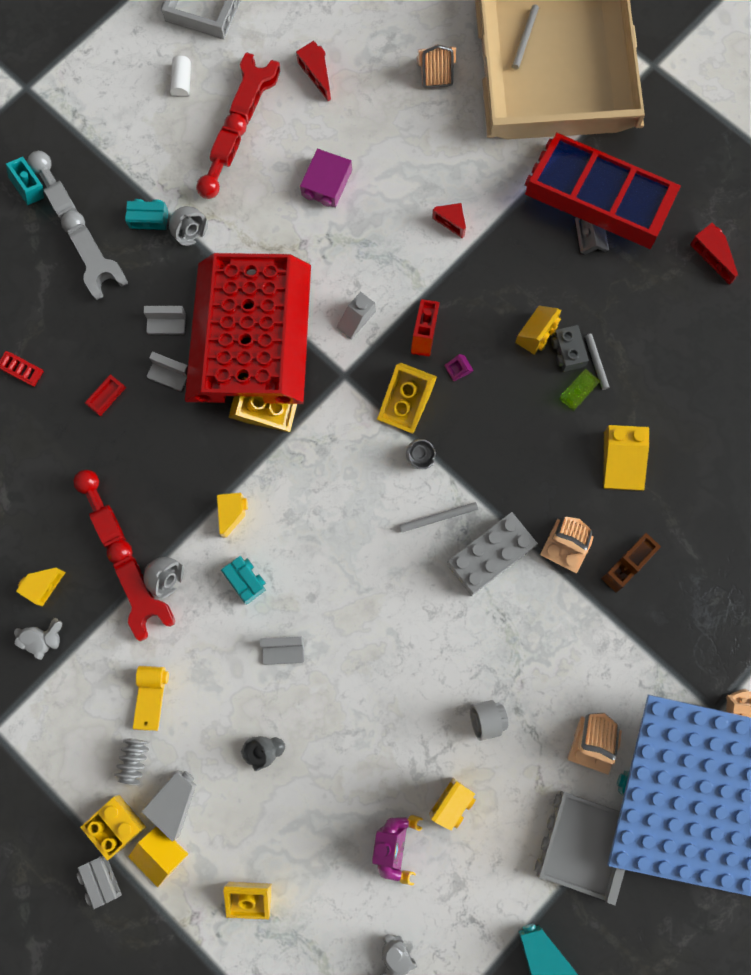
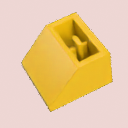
(539, 328)
(113, 827)

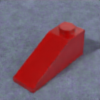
(312, 61)
(715, 250)
(425, 327)

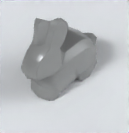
(38, 641)
(396, 956)

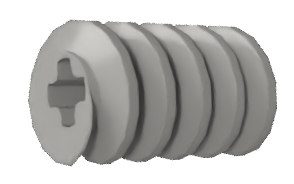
(132, 761)

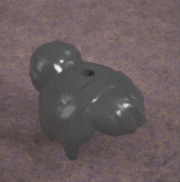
(253, 753)

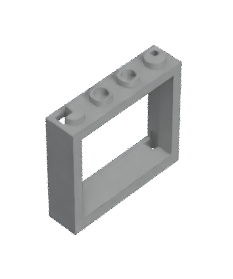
(214, 28)

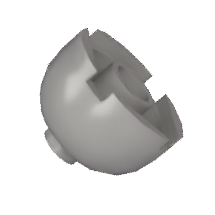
(187, 225)
(162, 575)

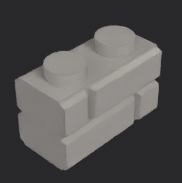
(98, 882)

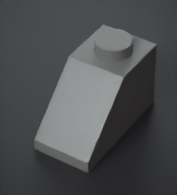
(356, 315)

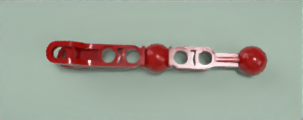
(243, 106)
(120, 554)

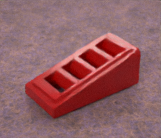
(9, 362)

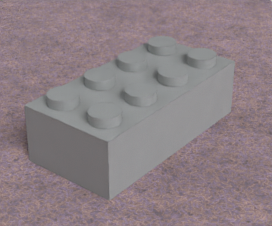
(491, 553)

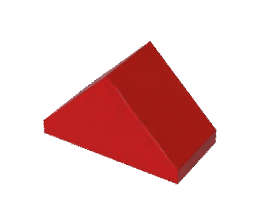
(451, 217)

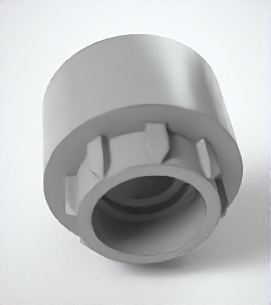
(488, 719)

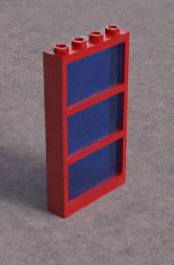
(601, 190)

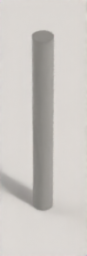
(525, 36)
(438, 517)

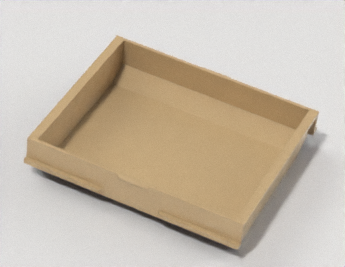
(574, 72)

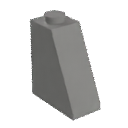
(171, 804)

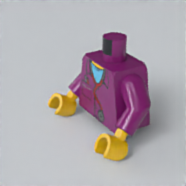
(390, 848)

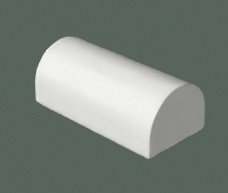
(180, 76)

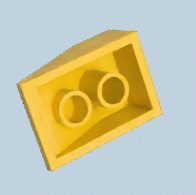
(406, 397)
(256, 412)
(625, 457)
(452, 804)

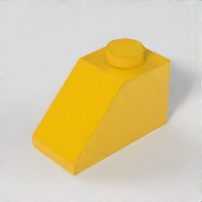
(230, 511)
(40, 585)

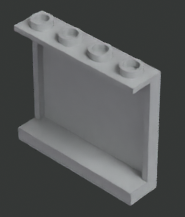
(580, 848)

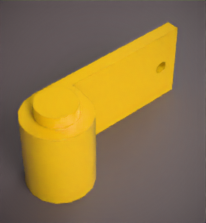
(149, 697)

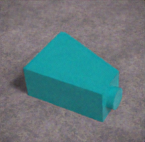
(542, 954)

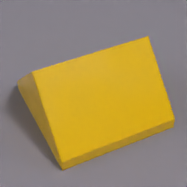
(157, 856)
(247, 900)

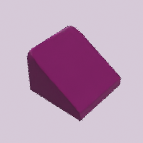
(458, 367)

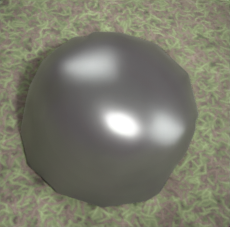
(420, 454)

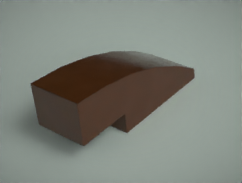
(631, 563)

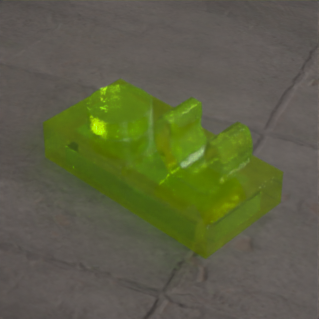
(579, 389)

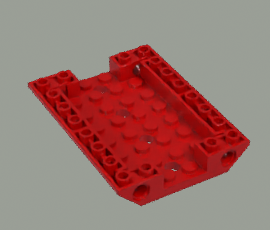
(274, 324)

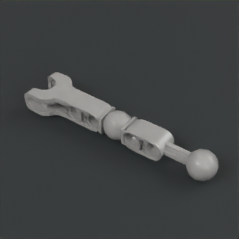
(72, 222)

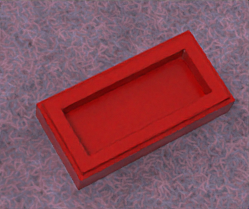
(105, 395)

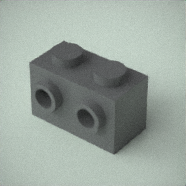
(569, 348)

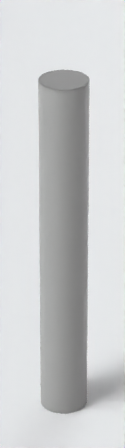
(596, 361)

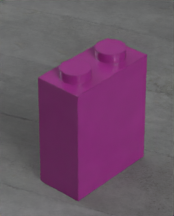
(326, 178)

